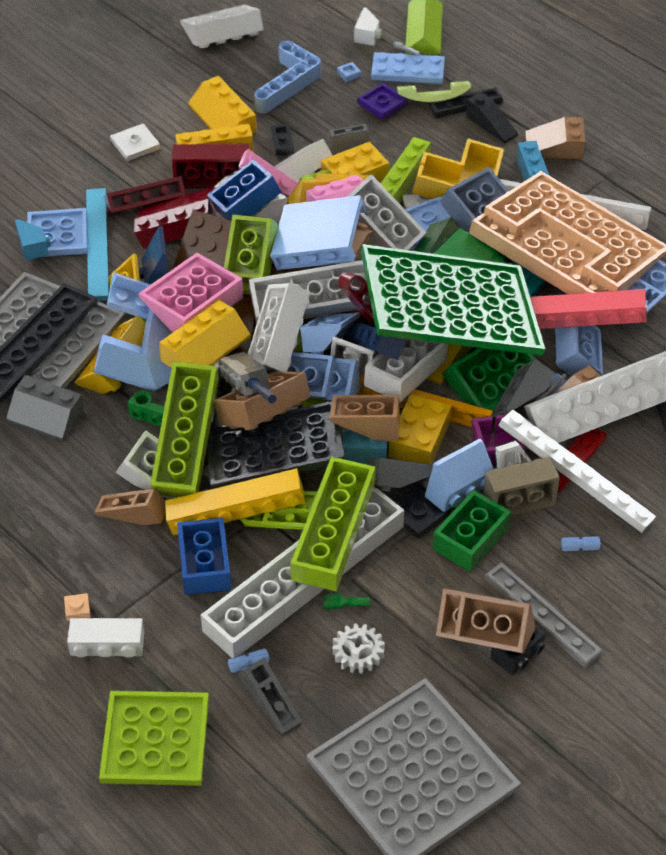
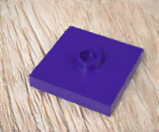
(382, 101)

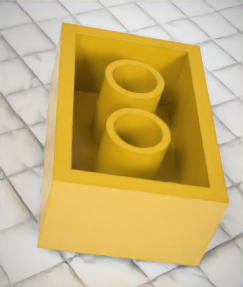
(358, 161)
(420, 430)

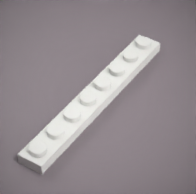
(577, 471)

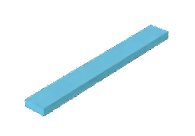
(97, 244)

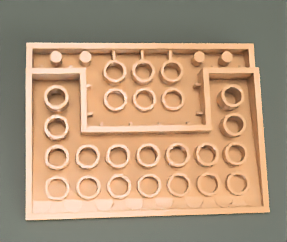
(566, 238)

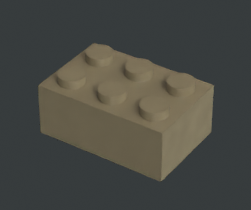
(523, 486)

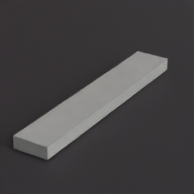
(545, 616)

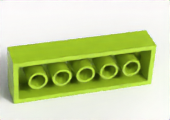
(185, 429)
(333, 524)

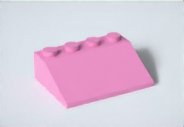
(191, 290)

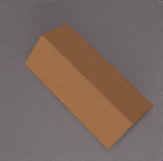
(485, 620)

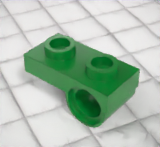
(143, 409)

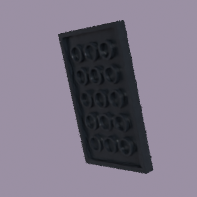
(291, 440)

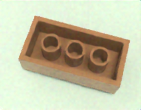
(248, 411)

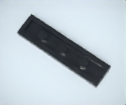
(459, 103)

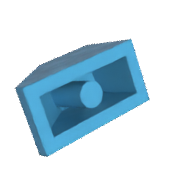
(32, 240)

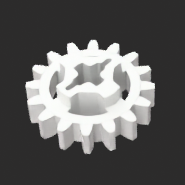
(358, 648)

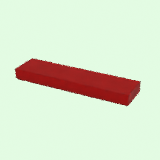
(583, 448)

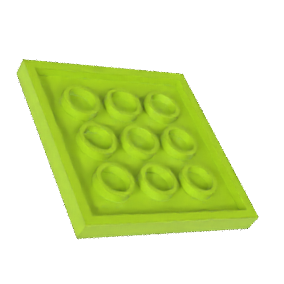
(154, 738)

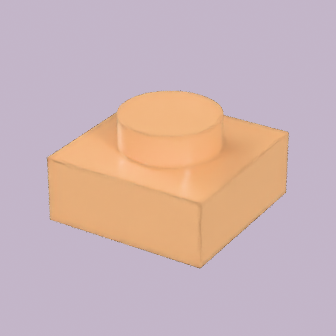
(77, 606)

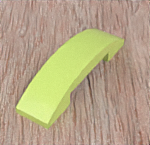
(457, 88)

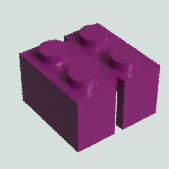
(482, 430)

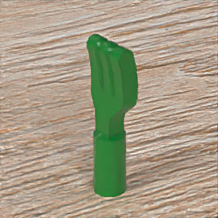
(338, 601)

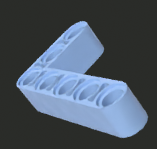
(303, 71)

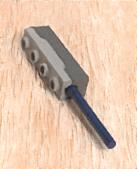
(246, 375)

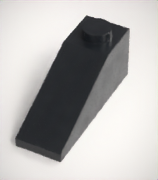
(489, 117)

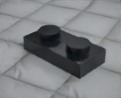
(282, 139)

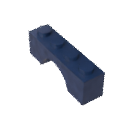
(367, 337)

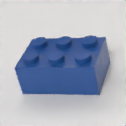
(245, 192)
(204, 556)

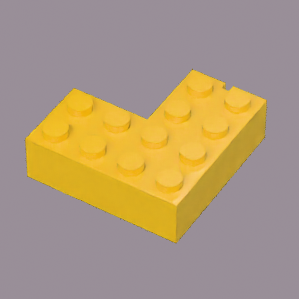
(440, 173)

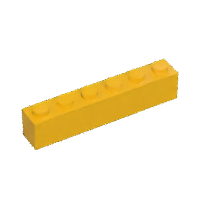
(237, 500)

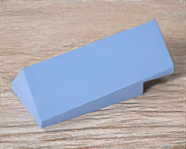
(327, 374)

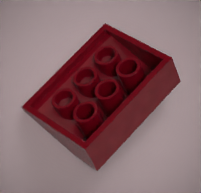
(172, 215)

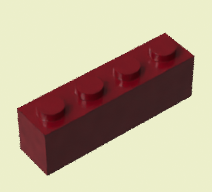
(144, 195)

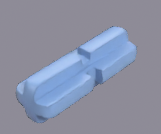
(585, 543)
(242, 662)

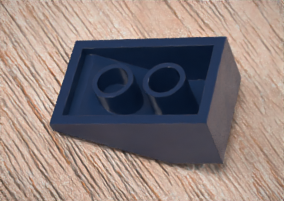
(154, 259)

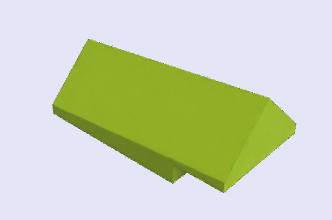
(424, 26)

